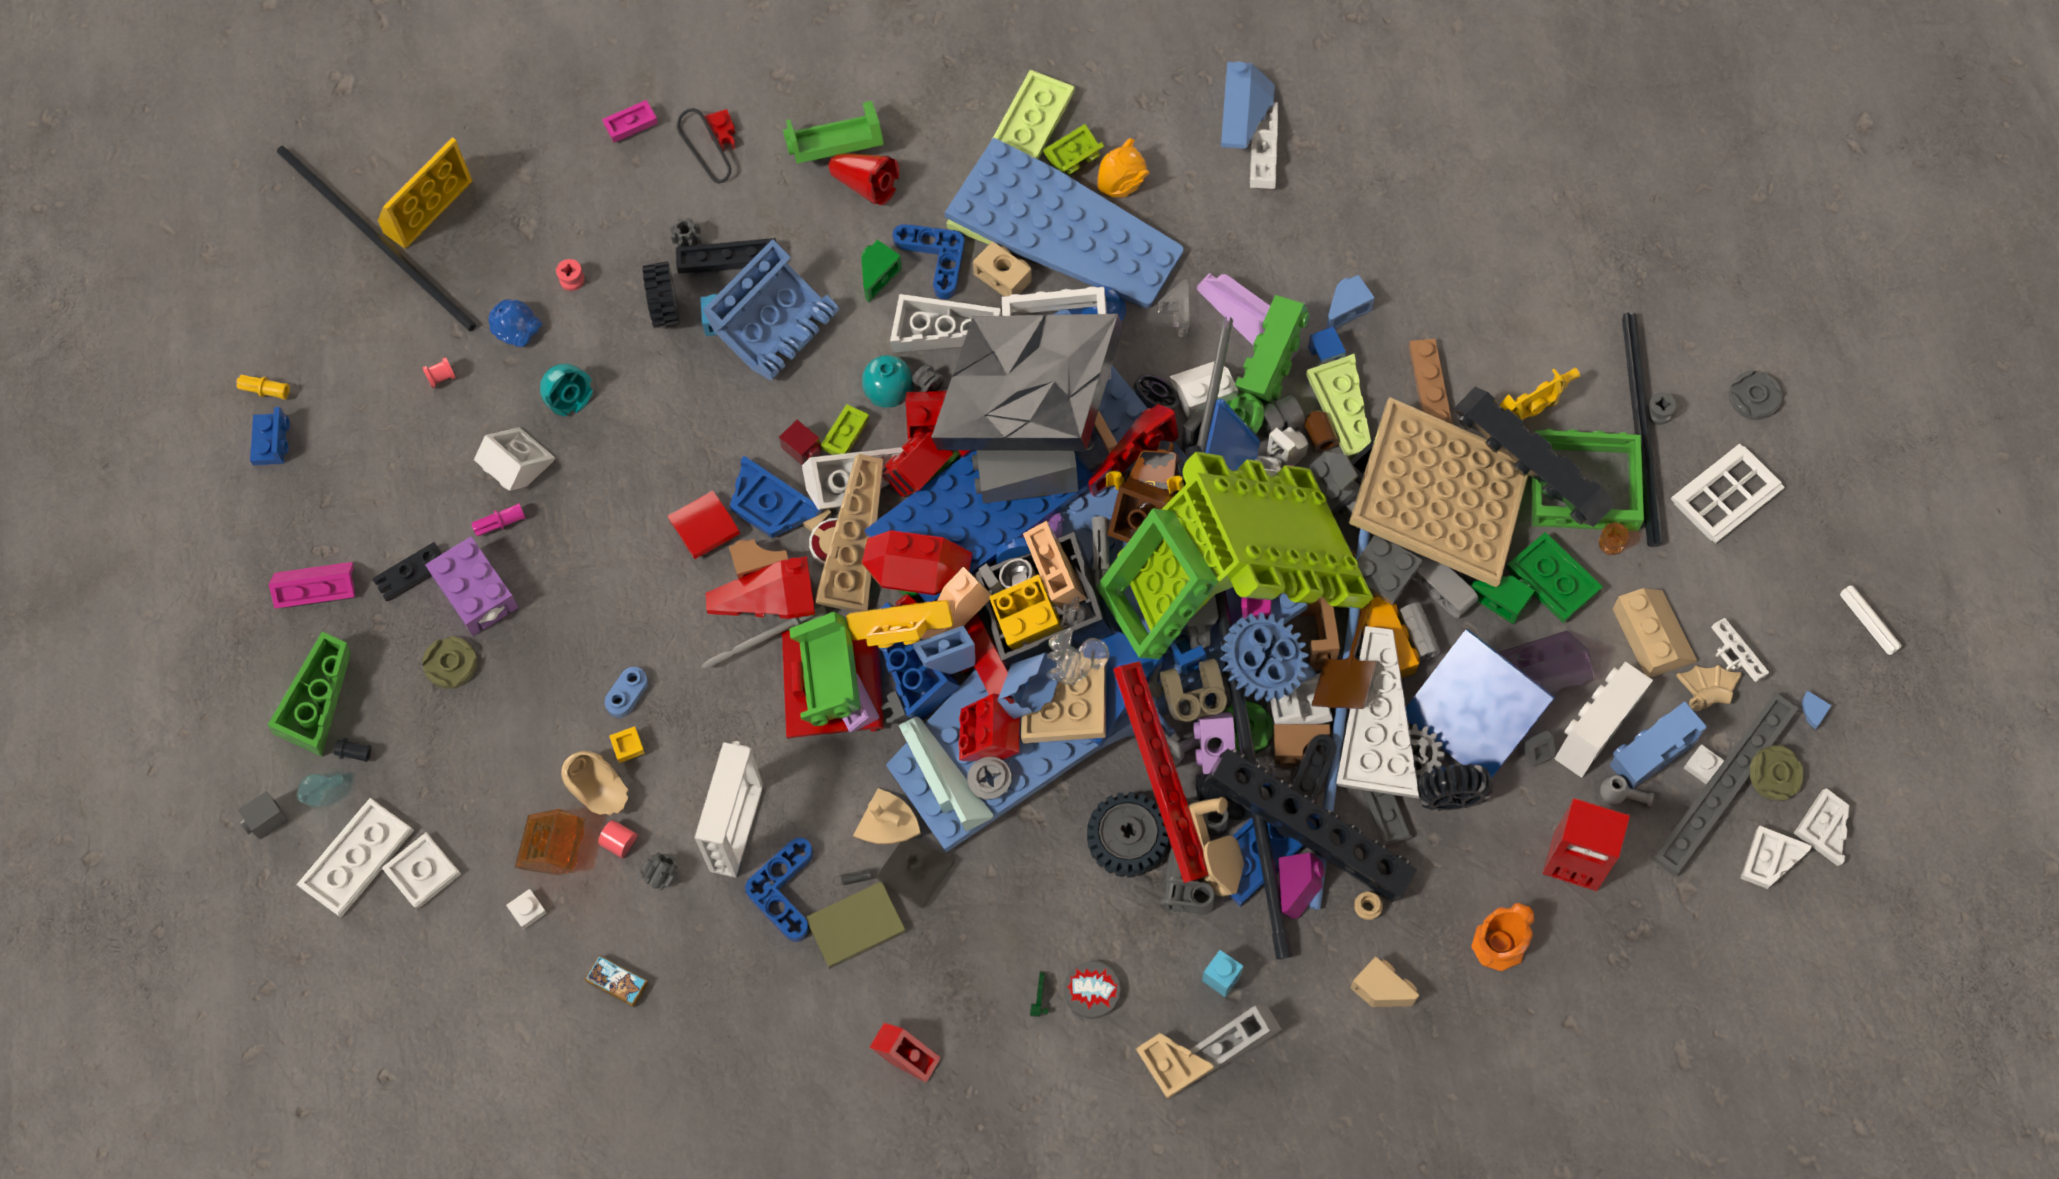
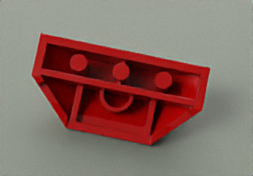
(914, 561)

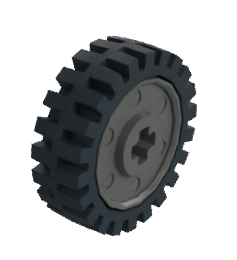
(1122, 854)

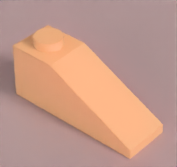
(1053, 566)
(965, 599)

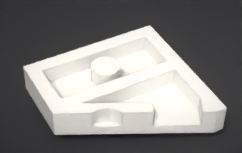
(1771, 857)

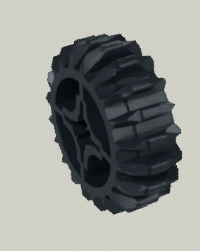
(1455, 787)

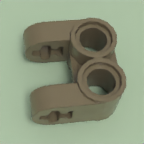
(1212, 684)

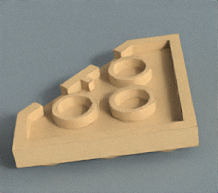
(1072, 713)

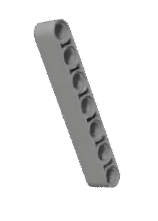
(1433, 577)

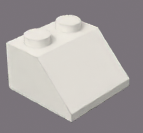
(1194, 386)
(513, 458)

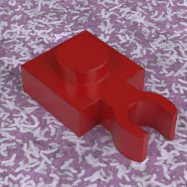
(721, 127)

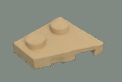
(1172, 1064)

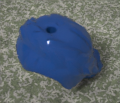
(513, 322)

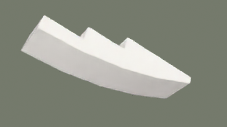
(1264, 151)

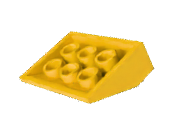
(425, 195)

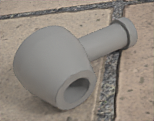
(1177, 749)
(1617, 796)

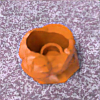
(1504, 937)

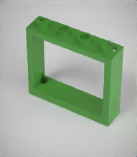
(1596, 442)
(1157, 526)

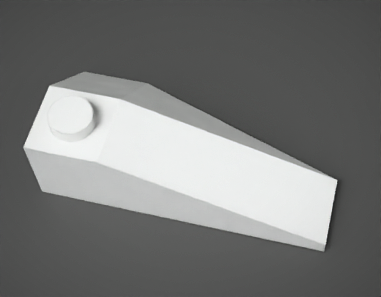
(828, 475)

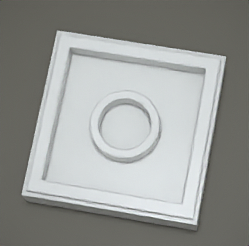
(421, 871)

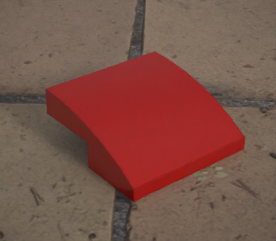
(703, 524)

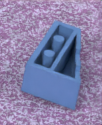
(1658, 746)

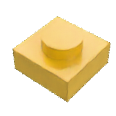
(626, 744)

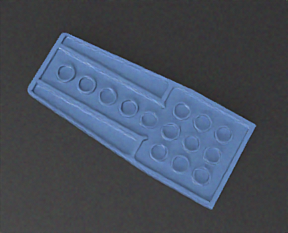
(1062, 225)

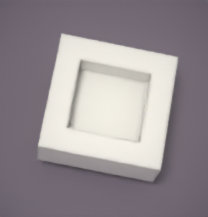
(1703, 764)
(526, 909)

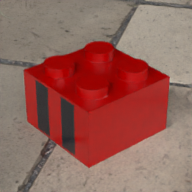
(915, 464)

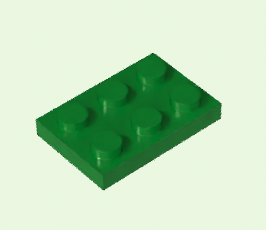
(1555, 577)

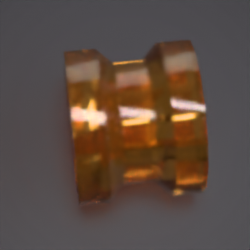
(1608, 543)

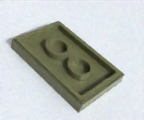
(855, 924)

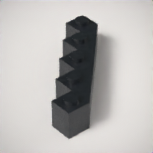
(1534, 457)

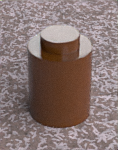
(1321, 431)

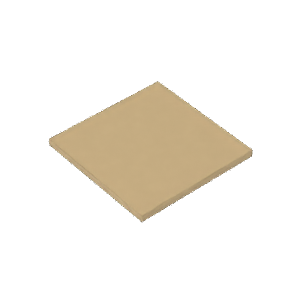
(1440, 493)

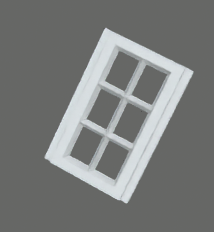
(1742, 512)

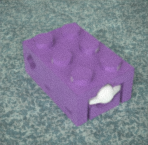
(471, 586)

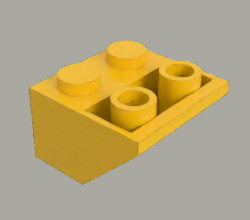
(1026, 612)

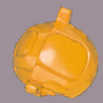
(1121, 171)

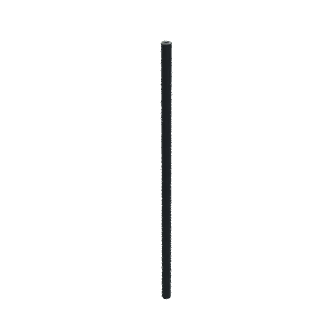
(376, 238)

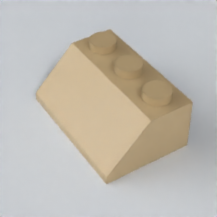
(1653, 631)

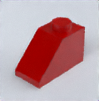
(905, 1051)

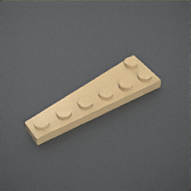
(844, 578)

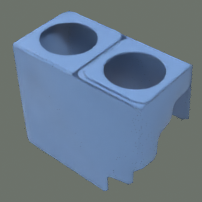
(1036, 693)

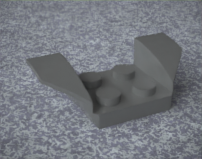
(1334, 477)

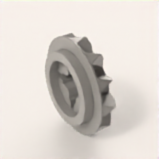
(977, 775)

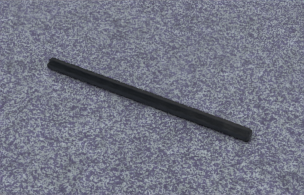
(1642, 428)

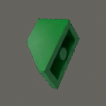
(878, 268)
(1506, 599)

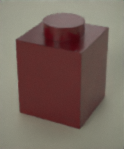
(800, 442)

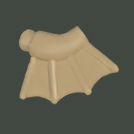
(1709, 686)

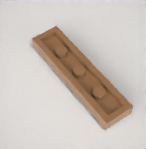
(1429, 379)

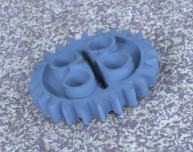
(1285, 668)

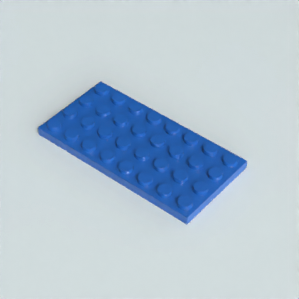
(954, 511)

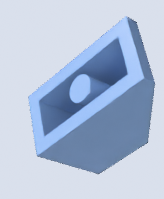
(1349, 302)
(947, 651)

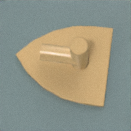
(887, 820)

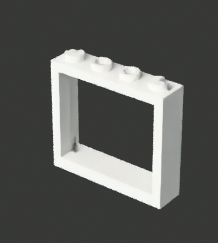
(1055, 301)
(729, 809)

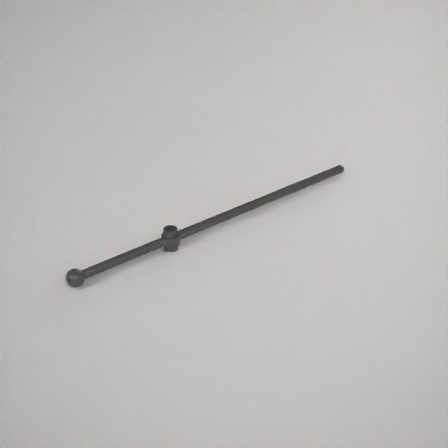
(1153, 683)

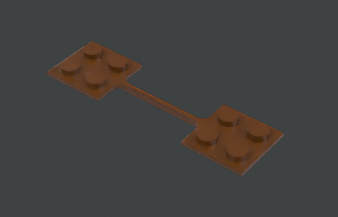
(1348, 680)

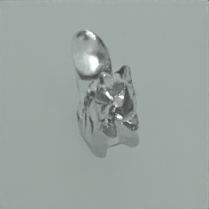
(1072, 663)

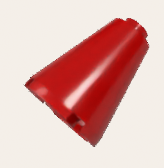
(866, 175)

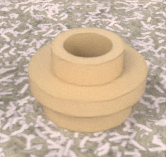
(1368, 897)

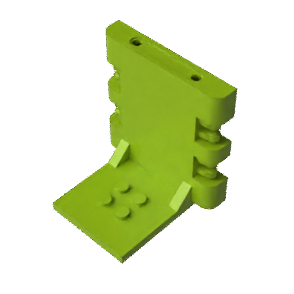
(1255, 536)

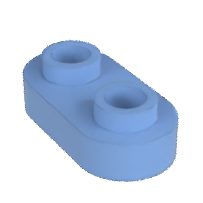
(626, 690)

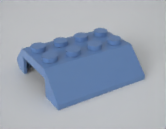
(768, 312)

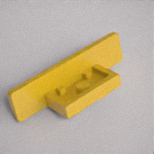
(899, 623)

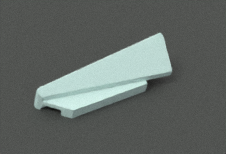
(943, 776)

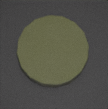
(449, 662)
(1776, 773)

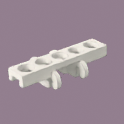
(1743, 661)

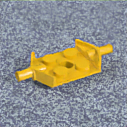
(1545, 395)

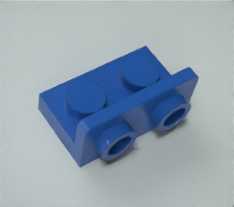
(269, 438)

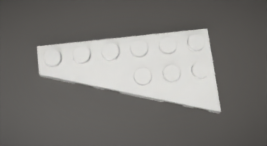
(1377, 738)

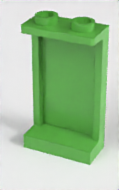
(834, 137)
(827, 668)

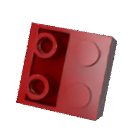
(923, 411)
(987, 730)

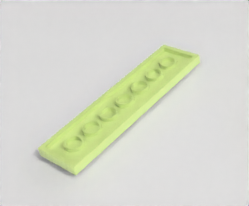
(1030, 121)

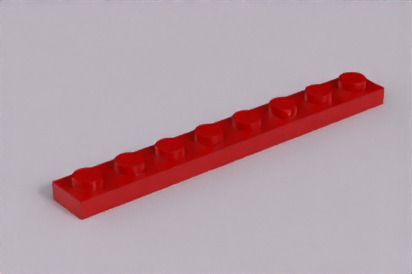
(1161, 771)

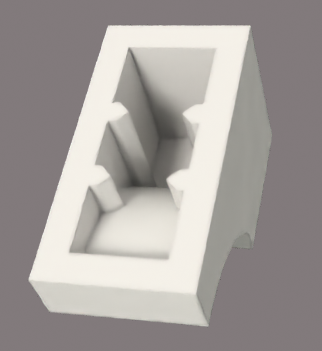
(1287, 446)

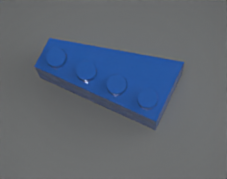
(917, 685)

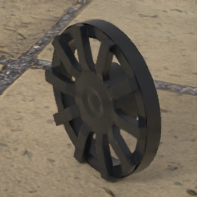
(1156, 391)

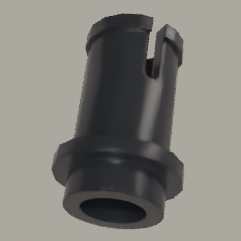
(345, 748)

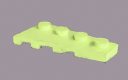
(1340, 396)

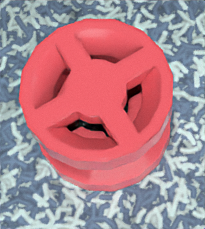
(575, 279)

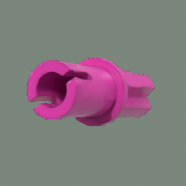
(498, 520)

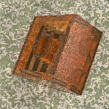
(550, 842)

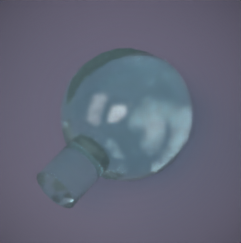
(317, 789)

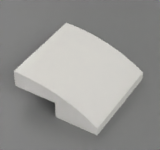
(1297, 706)

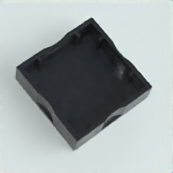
(1095, 621)

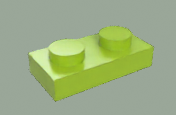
(845, 431)

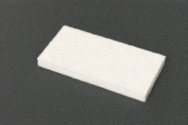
(355, 857)

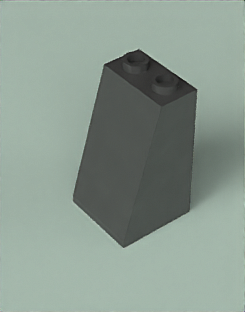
(1024, 474)

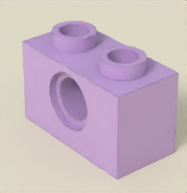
(1212, 726)

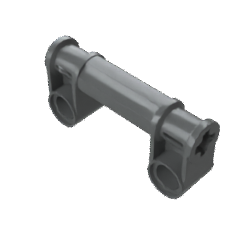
(1187, 892)

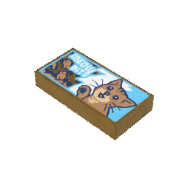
(616, 981)

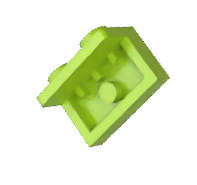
(1073, 149)

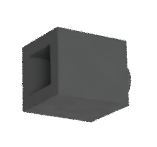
(261, 815)

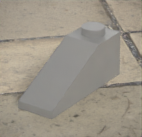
(1238, 1036)

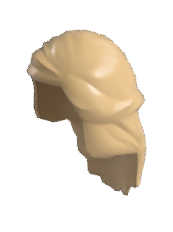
(594, 783)

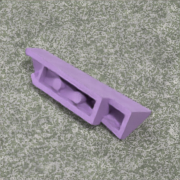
(1236, 302)

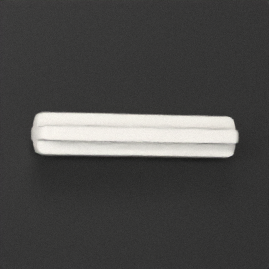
(1870, 620)

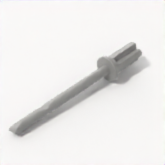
(819, 611)

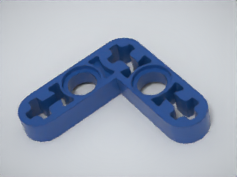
(944, 253)
(771, 893)

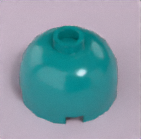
(886, 381)
(565, 389)

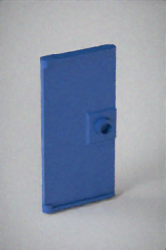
(1231, 437)

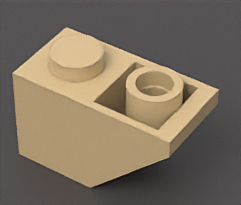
(1382, 987)

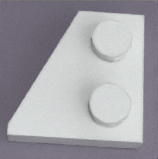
(1826, 826)

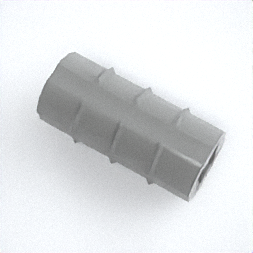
(1419, 631)

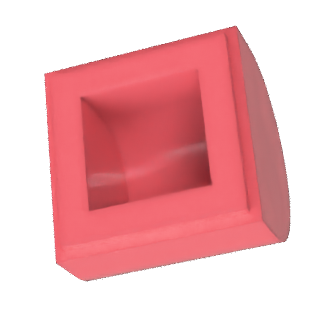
(617, 838)

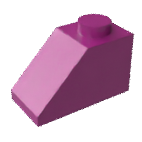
(1299, 882)

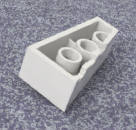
(933, 323)
(1602, 718)

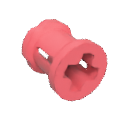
(439, 372)

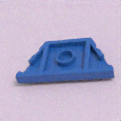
(769, 501)

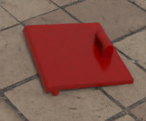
(868, 669)

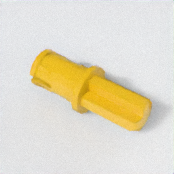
(263, 386)

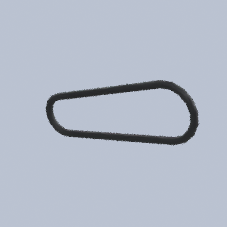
(715, 141)

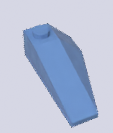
(1245, 103)

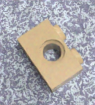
(1008, 282)

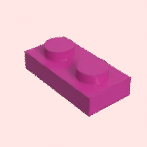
(630, 121)

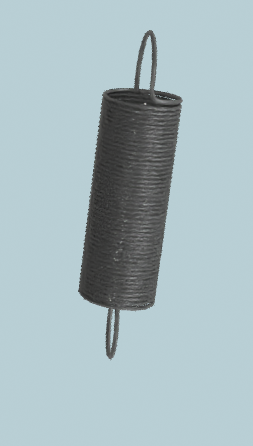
(854, 877)

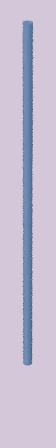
(1339, 722)

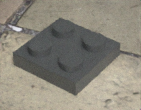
(1387, 568)

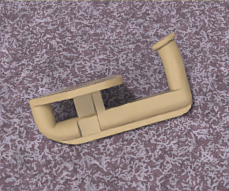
(1222, 854)

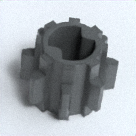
(685, 233)
(660, 871)

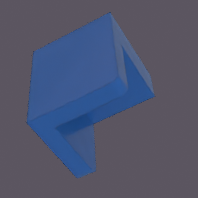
(1326, 345)
(1185, 657)

